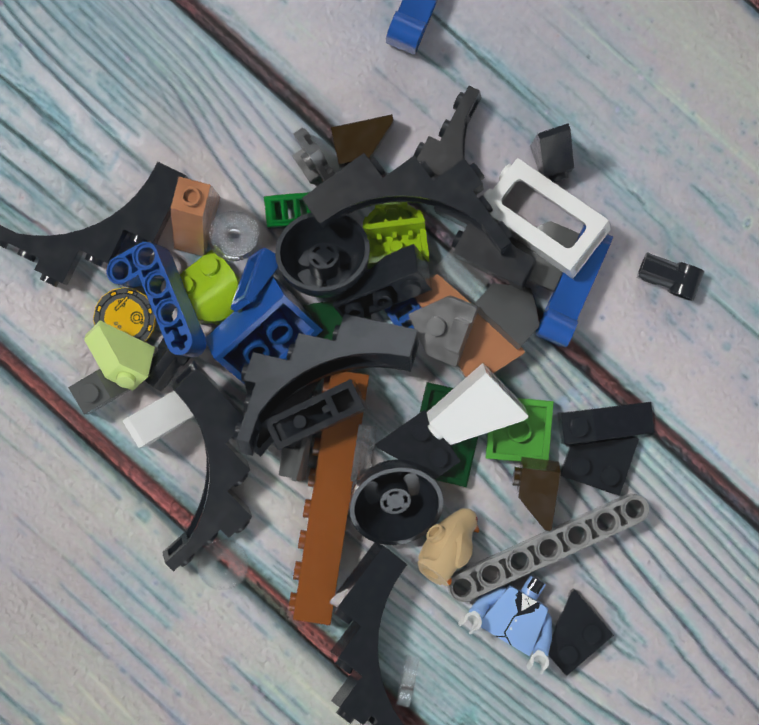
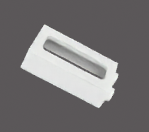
(565, 259)

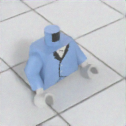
(516, 619)

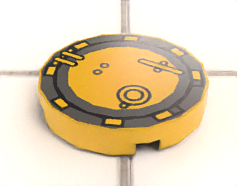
(127, 311)

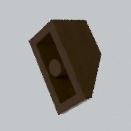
(359, 138)
(538, 488)

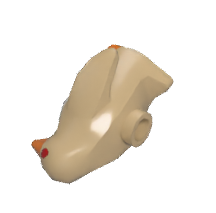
(448, 546)

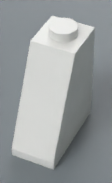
(475, 408)
(157, 419)

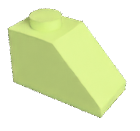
(120, 355)

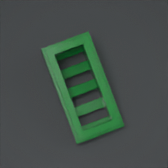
(270, 201)

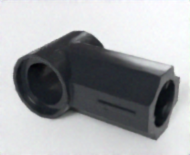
(679, 278)
(164, 367)

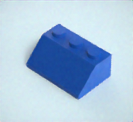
(261, 327)

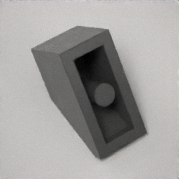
(95, 392)

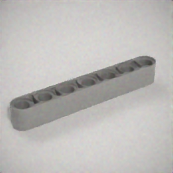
(564, 547)

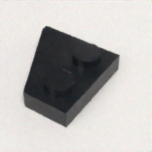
(417, 444)
(600, 463)
(576, 634)

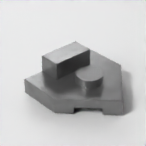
(311, 158)
(444, 328)

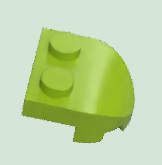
(393, 228)
(210, 288)

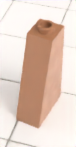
(192, 215)
(484, 342)

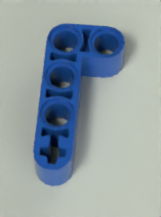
(410, 24)
(569, 297)
(184, 333)

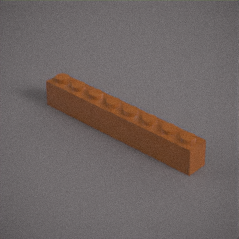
(326, 513)

